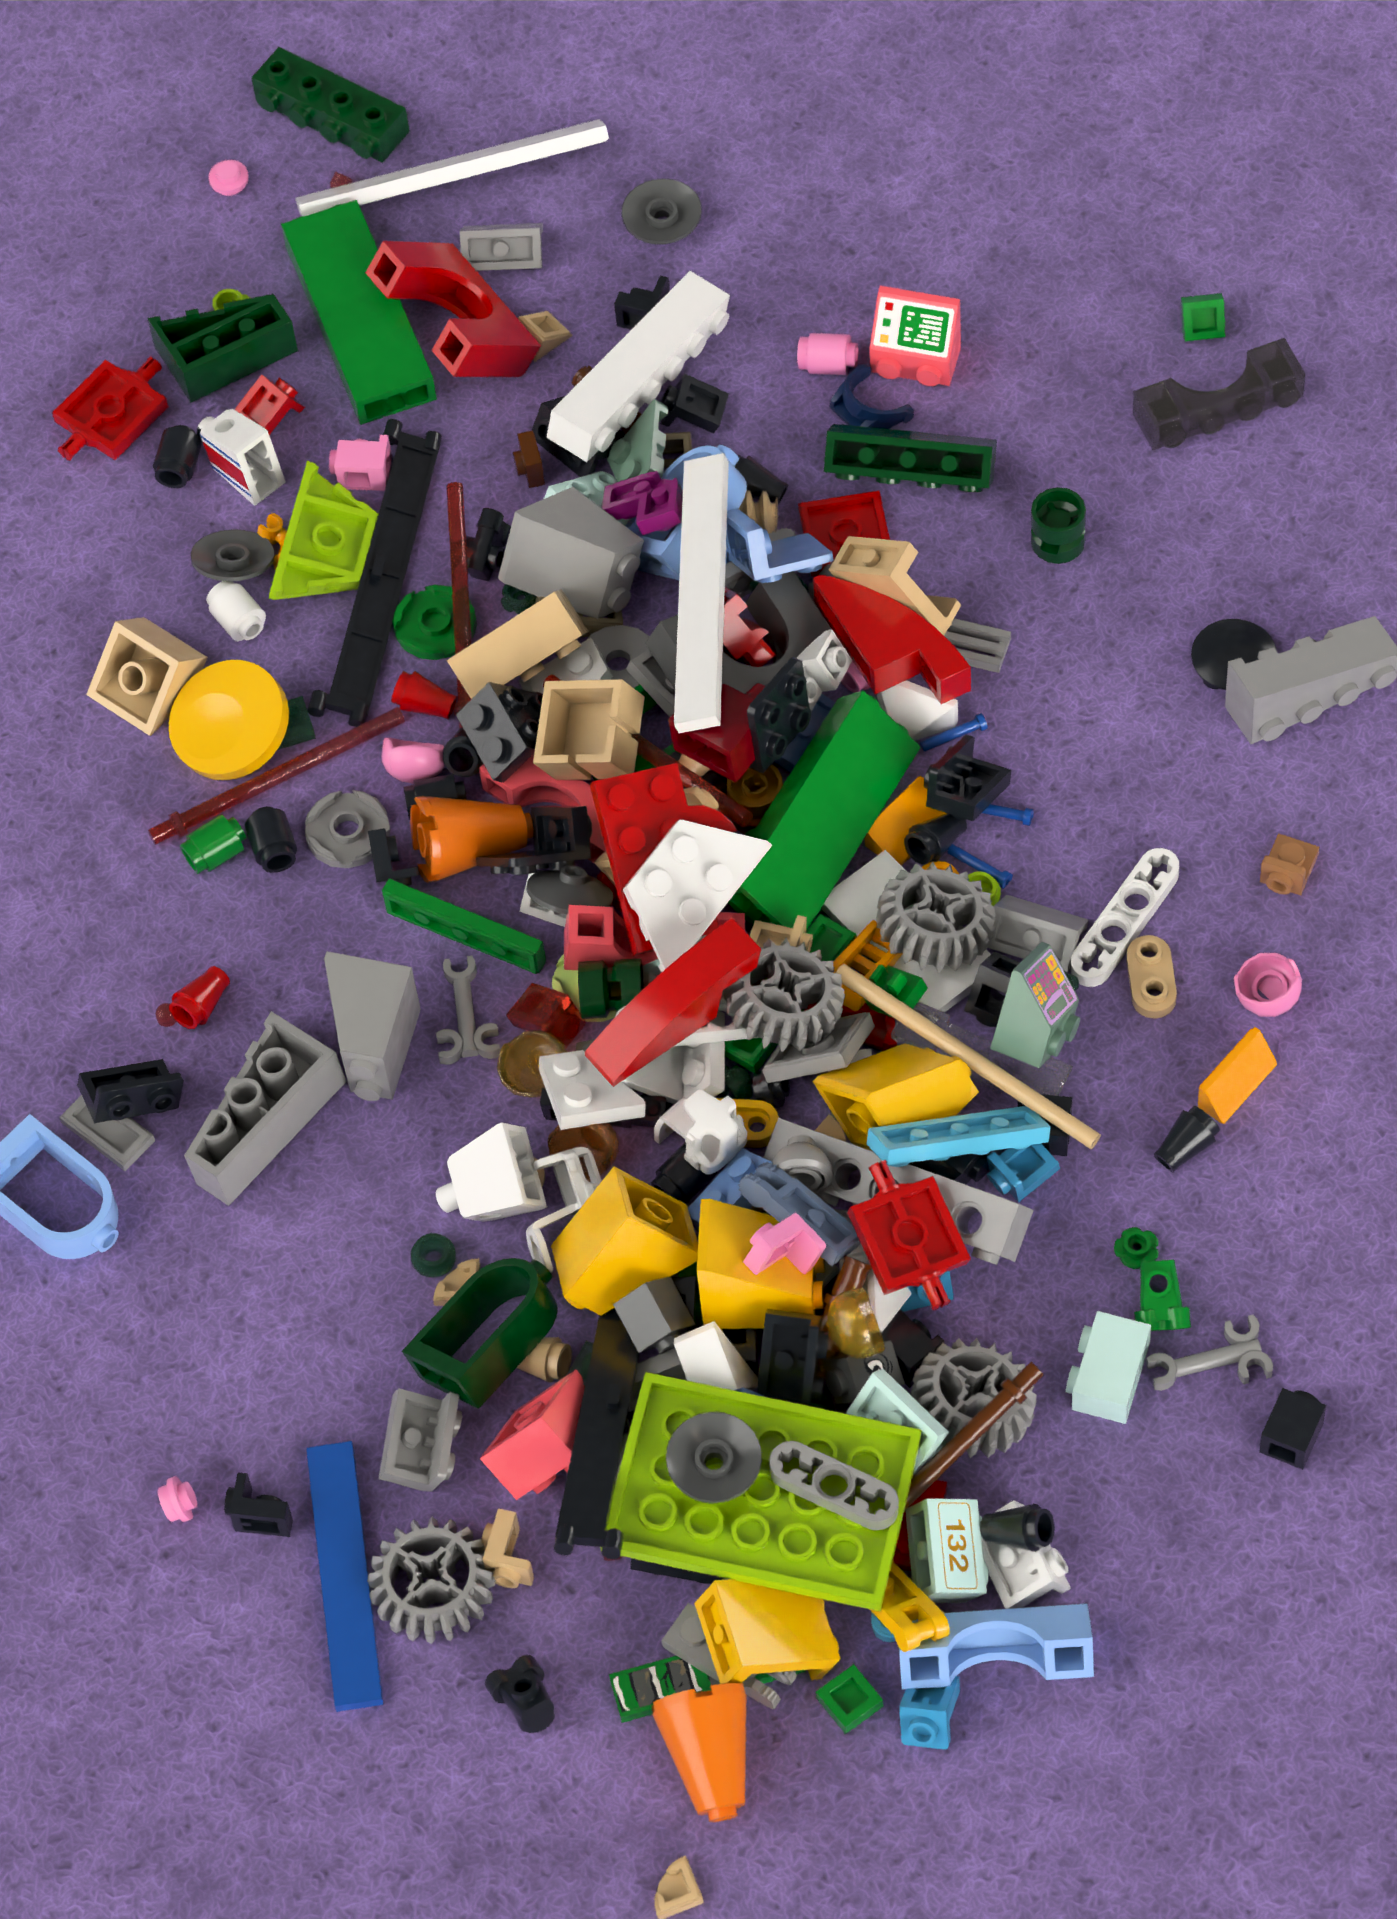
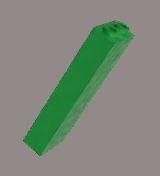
(361, 327)
(825, 811)

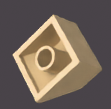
(143, 672)

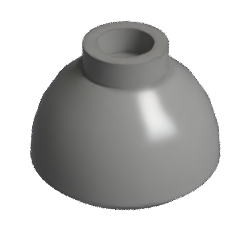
(806, 1163)

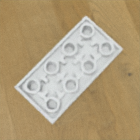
(855, 906)

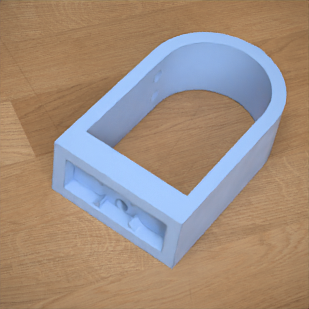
(662, 556)
(16, 1152)

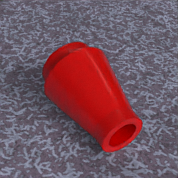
(422, 696)
(197, 1000)

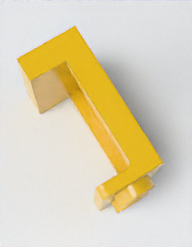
(765, 1631)

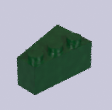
(223, 344)

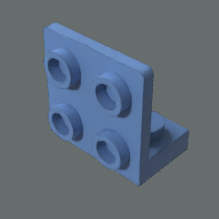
(766, 559)

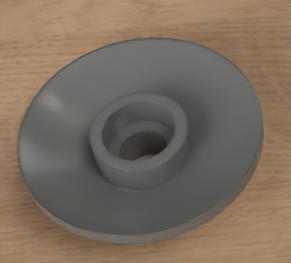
(661, 199)
(232, 555)
(567, 887)
(710, 1437)

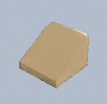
(545, 330)

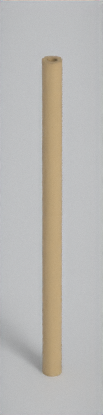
(973, 1059)

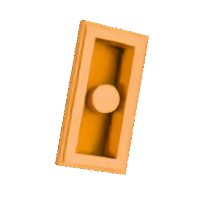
(896, 820)
(1236, 1076)

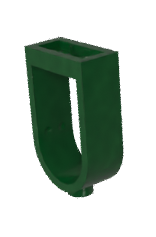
(463, 1314)

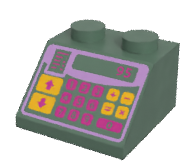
(1037, 1010)

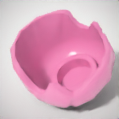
(412, 759)
(1275, 978)

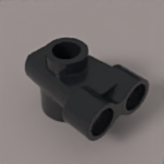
(486, 548)
(523, 1693)

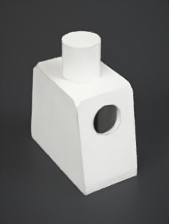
(493, 1177)

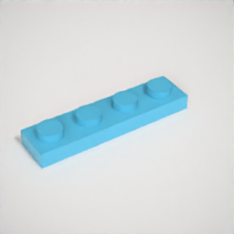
(958, 1135)

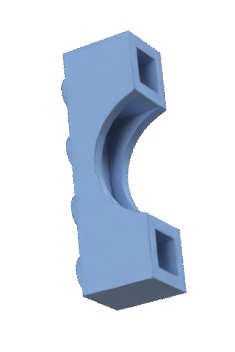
(1045, 1638)

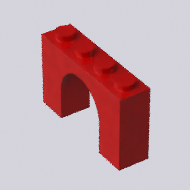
(486, 337)

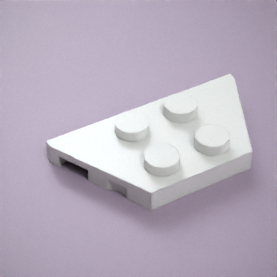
(689, 884)

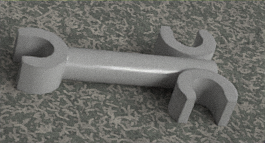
(468, 1040)
(1243, 1349)

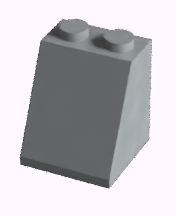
(573, 548)
(374, 1020)

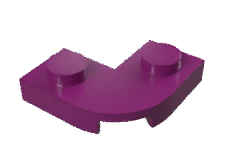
(648, 497)

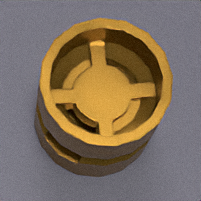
(755, 793)

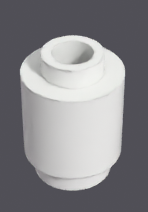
(236, 610)

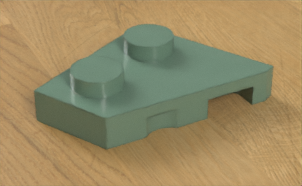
(641, 447)

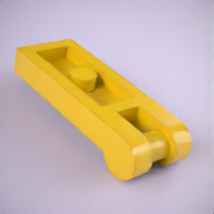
(906, 1603)

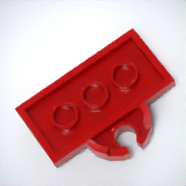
(634, 818)

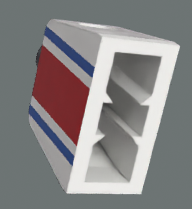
(231, 442)

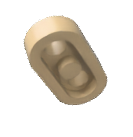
(1149, 974)

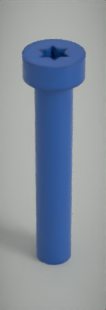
(978, 723)
(1011, 813)
(1002, 878)

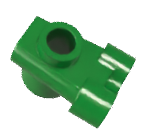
(1165, 1308)

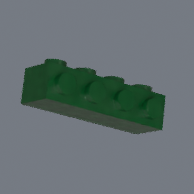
(330, 105)
(910, 456)

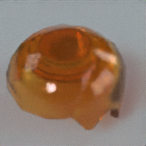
(598, 1138)

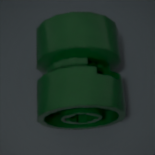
(1058, 525)
(595, 988)

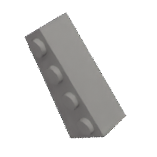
(1308, 678)
(263, 1108)

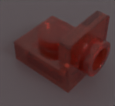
(547, 1011)

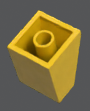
(895, 1089)
(621, 1241)
(729, 1288)

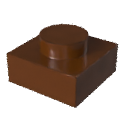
(528, 459)

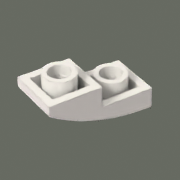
(824, 665)

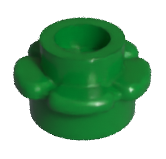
(1132, 1258)

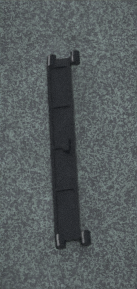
(381, 576)
(599, 1442)

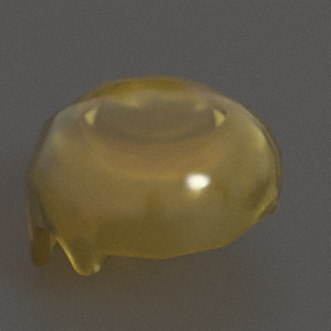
(520, 1061)
(854, 1325)

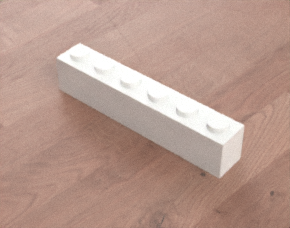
(638, 367)

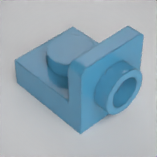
(927, 1715)

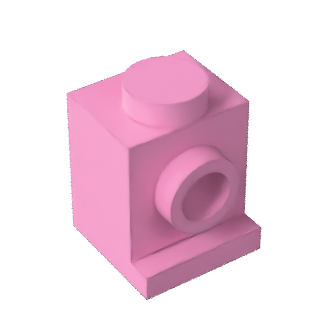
(362, 463)

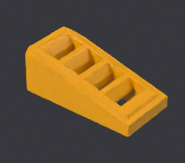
(852, 957)

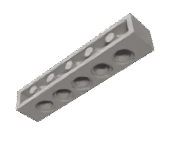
(1002, 1220)

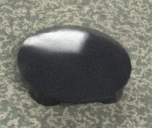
(1226, 642)

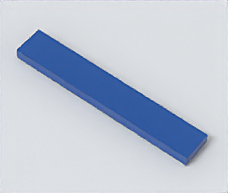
(344, 1576)

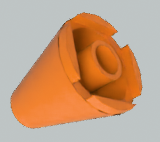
(459, 830)
(708, 1745)

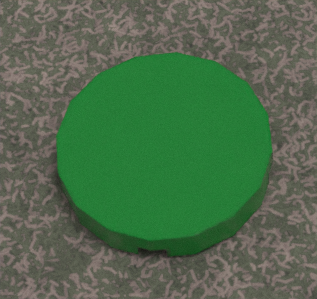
(430, 635)

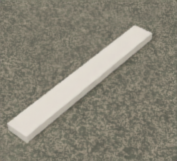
(456, 167)
(701, 594)

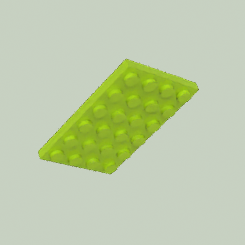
(767, 1531)

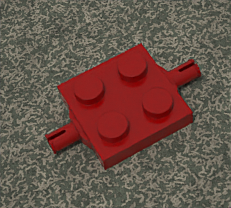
(110, 409)
(908, 1235)

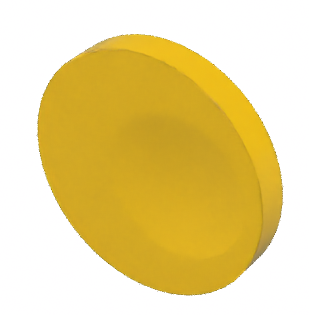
(228, 719)

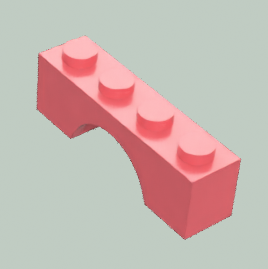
(533, 785)
(601, 935)

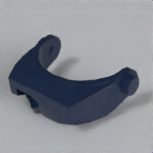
(858, 414)

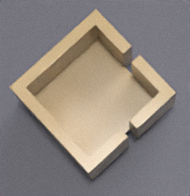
(588, 729)

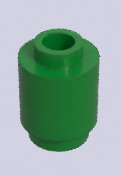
(213, 843)

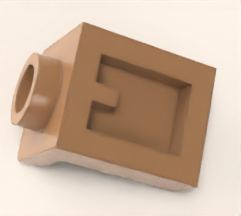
(1288, 865)

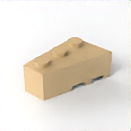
(520, 645)

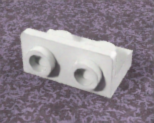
(1024, 1574)

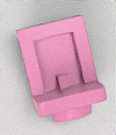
(789, 1239)

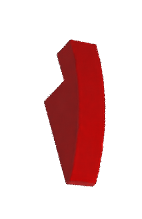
(890, 639)
(674, 1003)

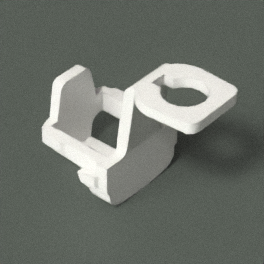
(709, 1129)
(574, 1190)

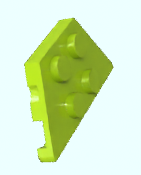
(323, 540)

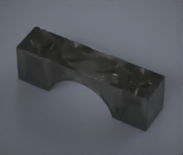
(1174, 412)

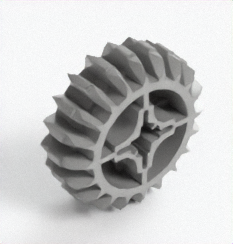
(930, 927)
(775, 1005)
(969, 1381)
(413, 1610)

